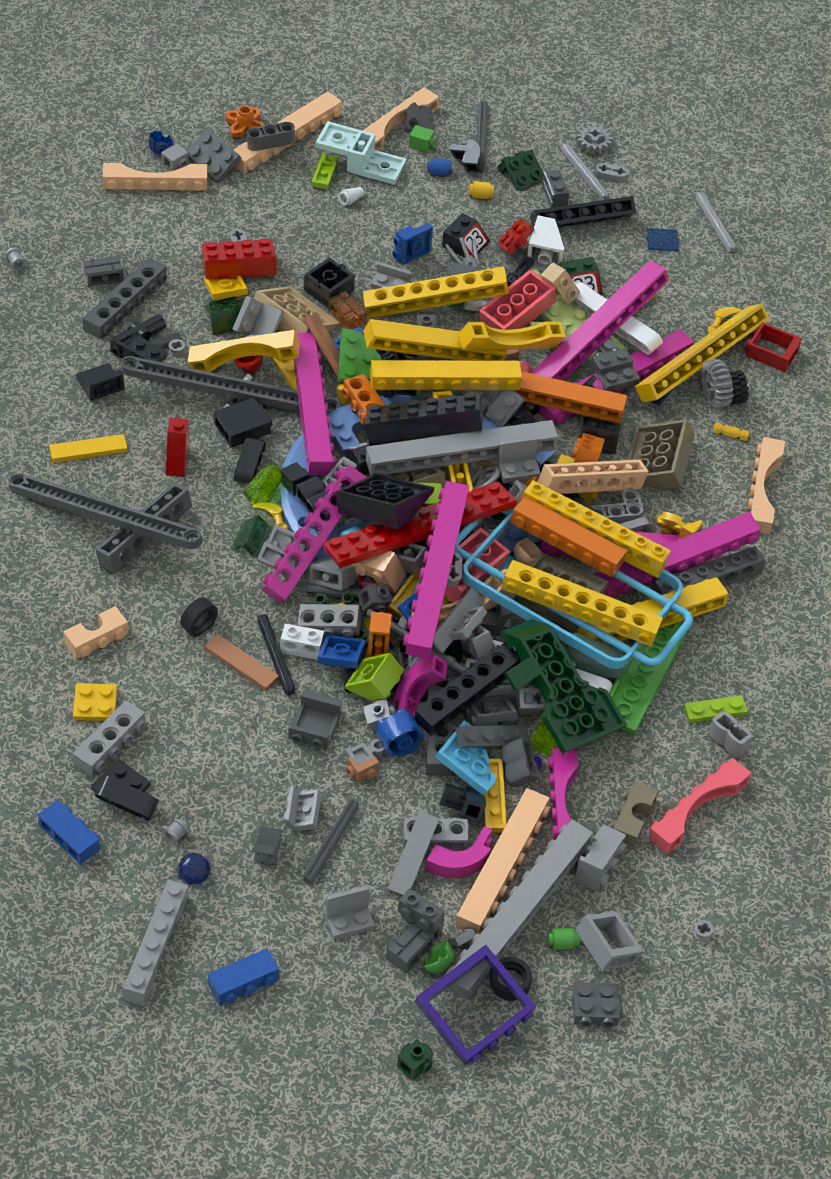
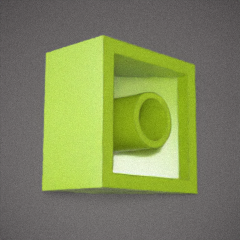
(375, 677)

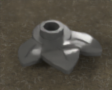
(419, 116)

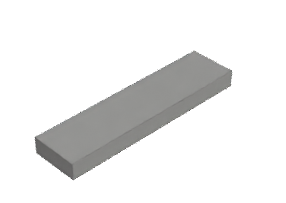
(413, 853)

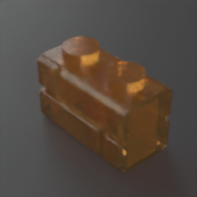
(347, 311)

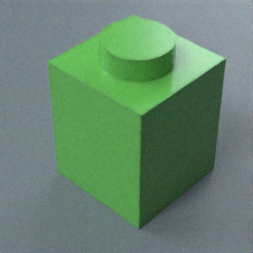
(422, 139)

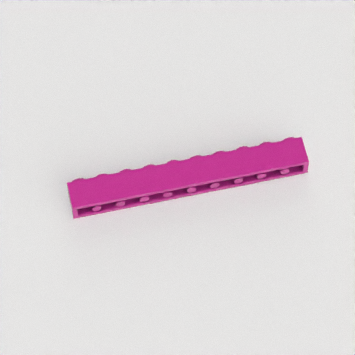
(603, 322)
(643, 364)
(312, 407)
(692, 551)
(437, 570)

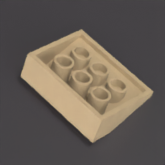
(295, 309)

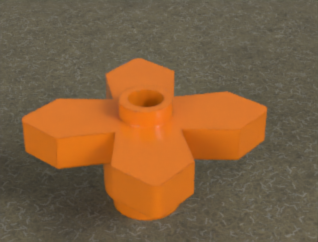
(243, 120)

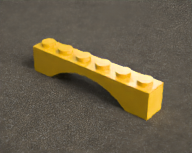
(483, 337)
(277, 345)

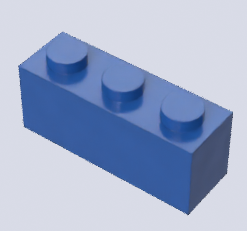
(69, 831)
(243, 977)

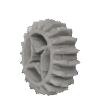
(717, 383)

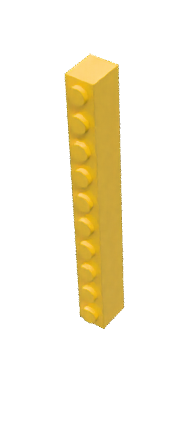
(704, 350)

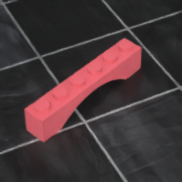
(727, 781)

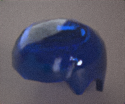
(159, 143)
(193, 868)

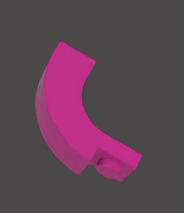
(417, 681)
(460, 863)

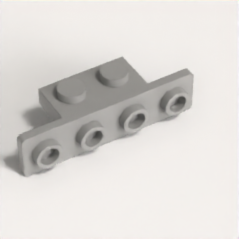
(460, 620)

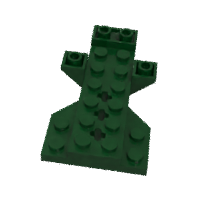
(573, 708)

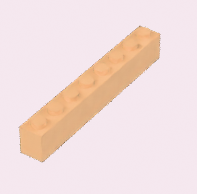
(305, 120)
(503, 860)

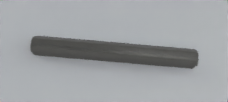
(482, 124)
(331, 841)

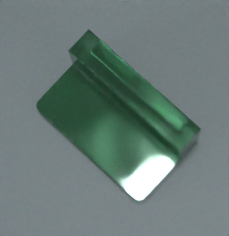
(252, 535)

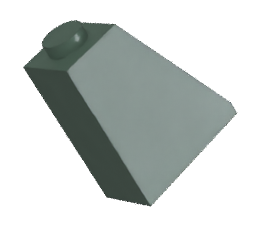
(590, 665)

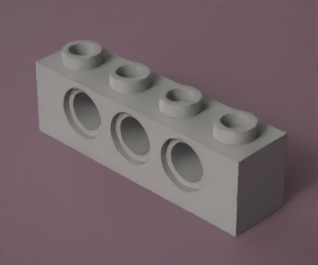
(109, 738)

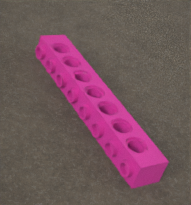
(280, 590)

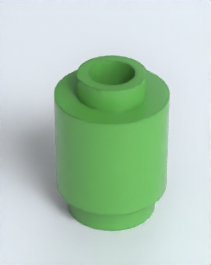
(563, 939)

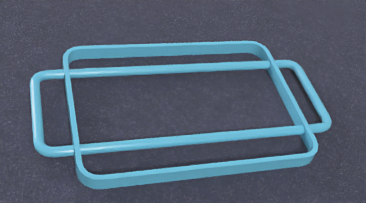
(563, 635)

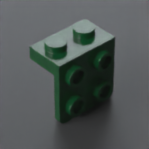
(522, 169)
(223, 314)

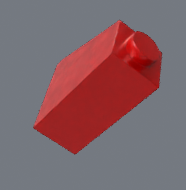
(177, 447)

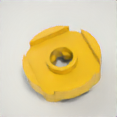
(670, 523)

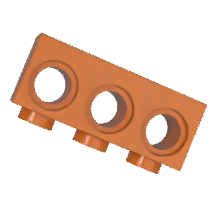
(360, 396)
(588, 449)

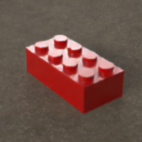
(239, 258)

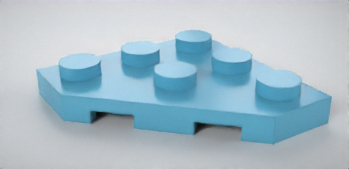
(467, 763)

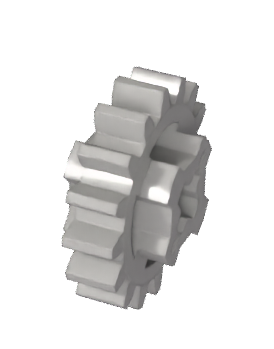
(594, 139)

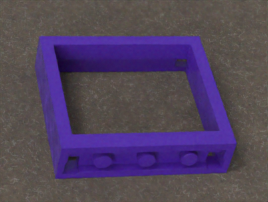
(491, 1041)

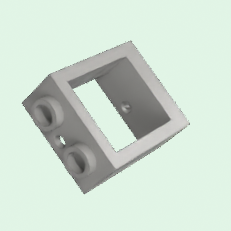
(609, 958)

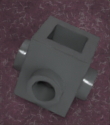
(374, 597)

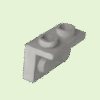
(390, 276)

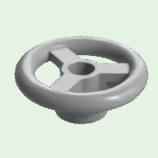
(485, 479)

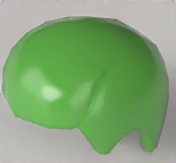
(441, 958)

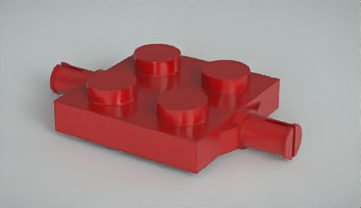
(516, 236)

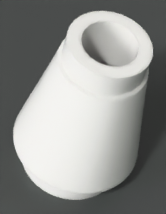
(349, 196)

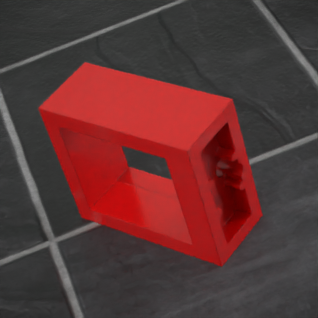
(776, 336)

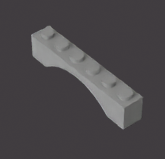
(145, 966)

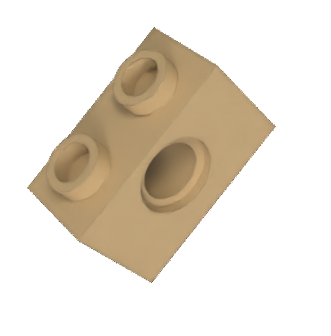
(560, 279)

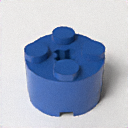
(399, 733)

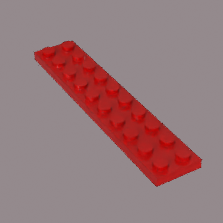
(381, 538)

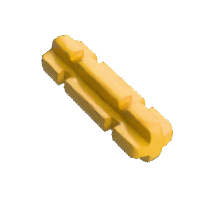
(731, 431)

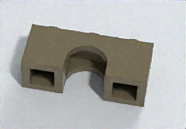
(638, 800)

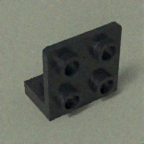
(101, 381)
(603, 429)

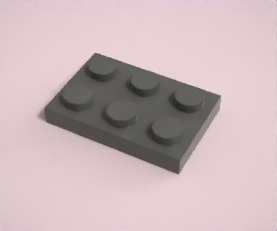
(215, 153)

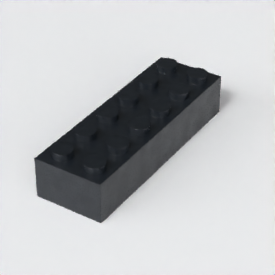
(424, 418)

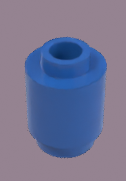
(439, 167)

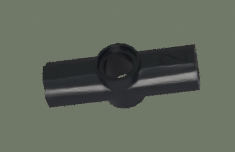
(144, 329)

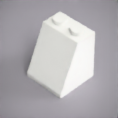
(545, 244)

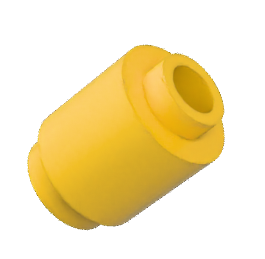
(481, 190)

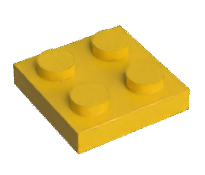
(225, 288)
(94, 701)

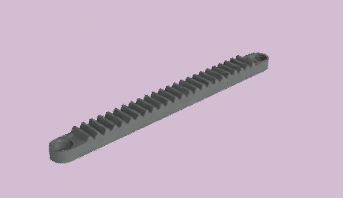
(214, 384)
(105, 511)

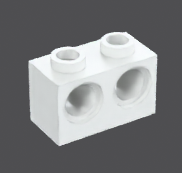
(301, 641)

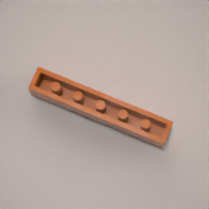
(572, 397)
(568, 536)

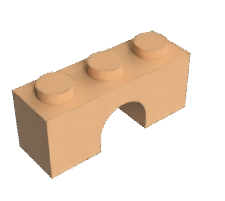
(83, 641)

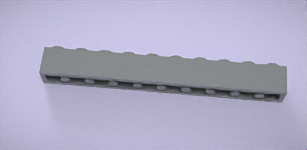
(454, 448)
(524, 902)

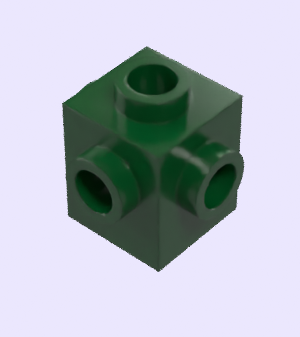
(415, 1059)

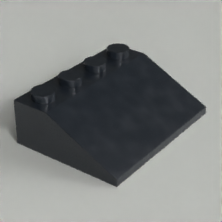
(383, 500)

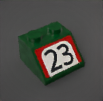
(584, 271)

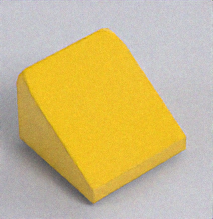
(690, 529)

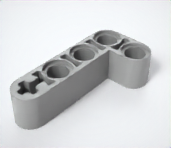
(627, 510)

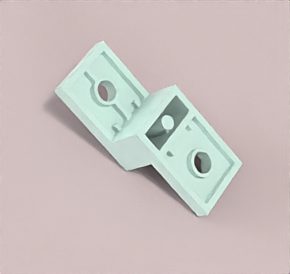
(361, 153)

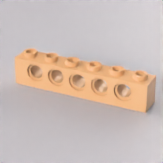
(593, 476)

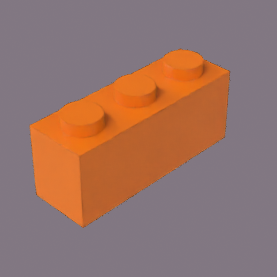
(379, 634)

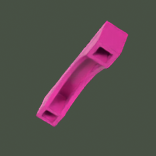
(564, 771)

